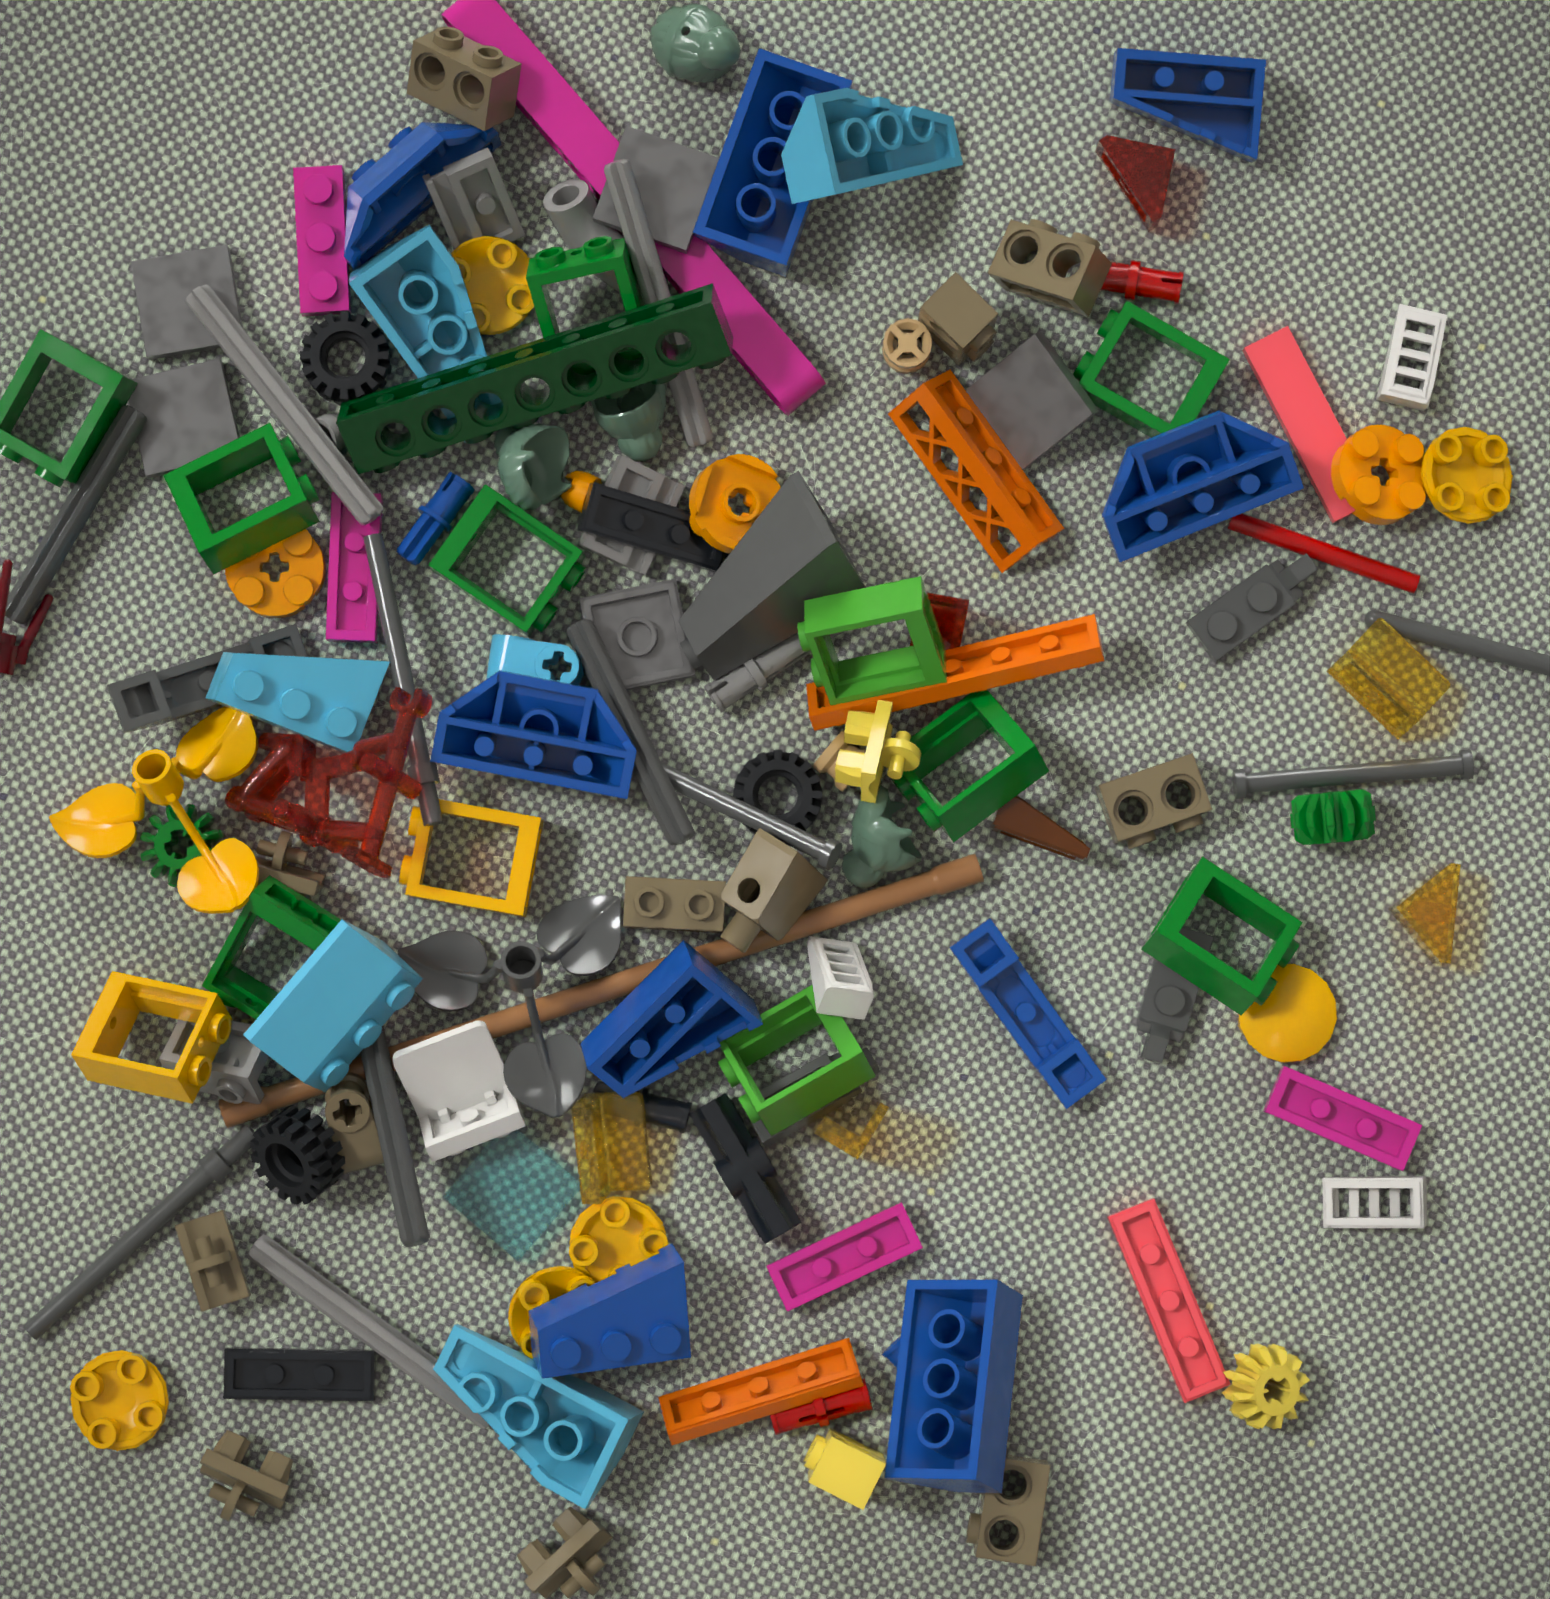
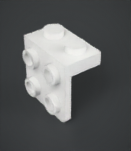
(458, 1090)

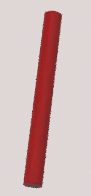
(1324, 552)

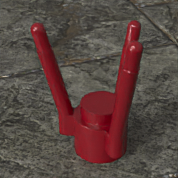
(9, 652)

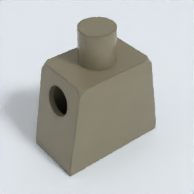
(768, 890)

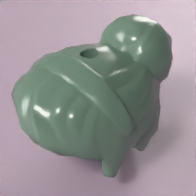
(703, 53)
(634, 429)
(532, 463)
(878, 843)

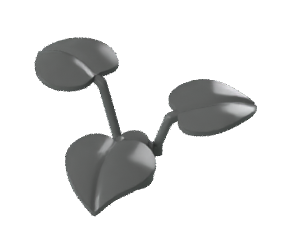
(578, 933)

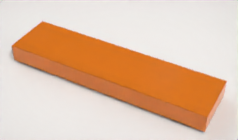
(760, 1391)

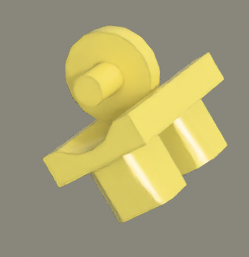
(875, 733)

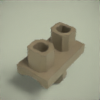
(299, 879)
(212, 1260)
(226, 1466)
(572, 1563)

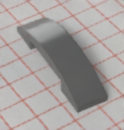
(182, 689)

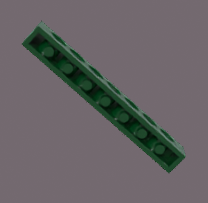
(692, 313)

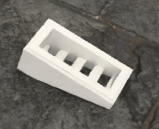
(1401, 394)
(839, 978)
(1418, 1202)

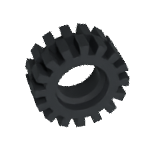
(339, 329)
(787, 766)
(297, 1155)

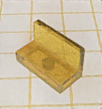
(1389, 678)
(847, 1140)
(611, 1145)

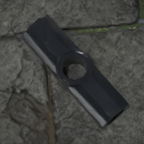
(745, 1168)

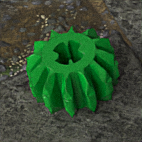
(1333, 817)
(168, 836)

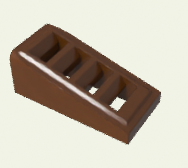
(1029, 825)

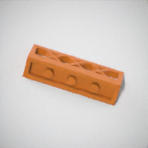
(981, 464)

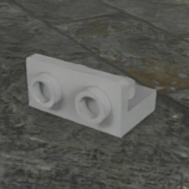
(233, 1068)

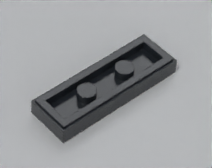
(645, 526)
(299, 1374)

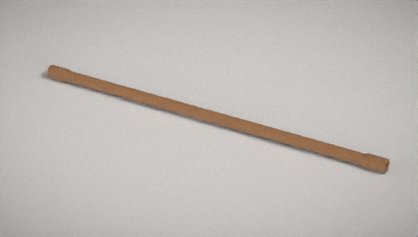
(938, 880)

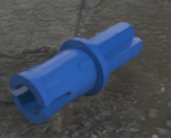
(435, 518)

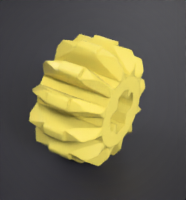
(1265, 1405)

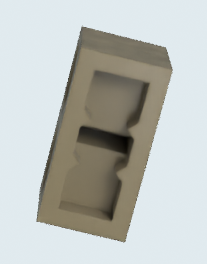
(464, 78)
(1045, 275)
(959, 320)
(1149, 789)
(674, 904)
(1022, 1509)

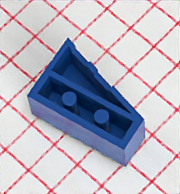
(1194, 94)
(666, 1020)
(615, 1322)

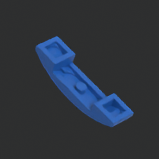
(1027, 1013)

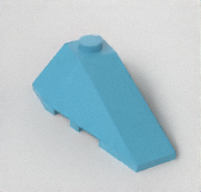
(863, 142)
(422, 305)
(556, 1425)

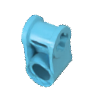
(532, 658)

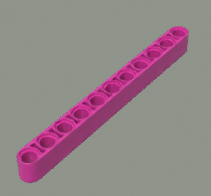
(586, 149)

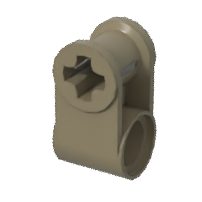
(353, 1124)

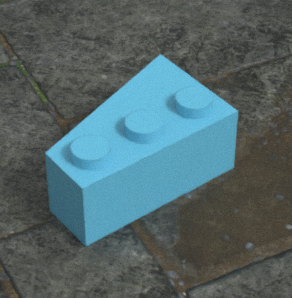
(301, 694)

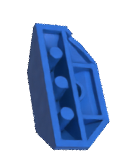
(392, 191)
(1194, 481)
(537, 734)

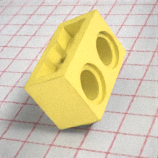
(844, 1467)

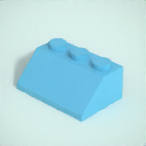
(334, 1006)

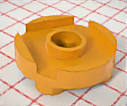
(1402, 459)
(722, 481)
(294, 587)

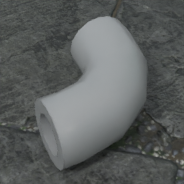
(572, 212)

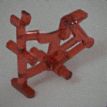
(313, 821)

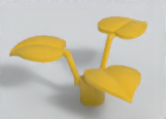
(104, 817)

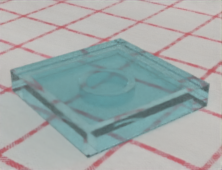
(513, 1192)

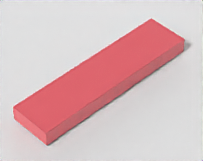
(1301, 412)
(1168, 1300)

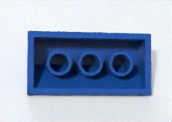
(748, 197)
(954, 1385)

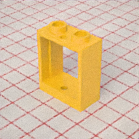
(522, 869)
(114, 1017)

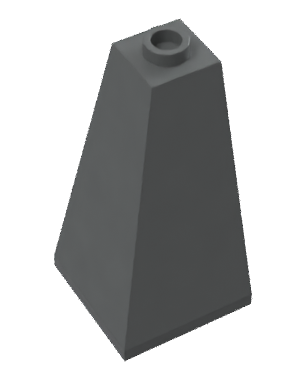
(763, 582)

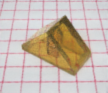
(1430, 913)

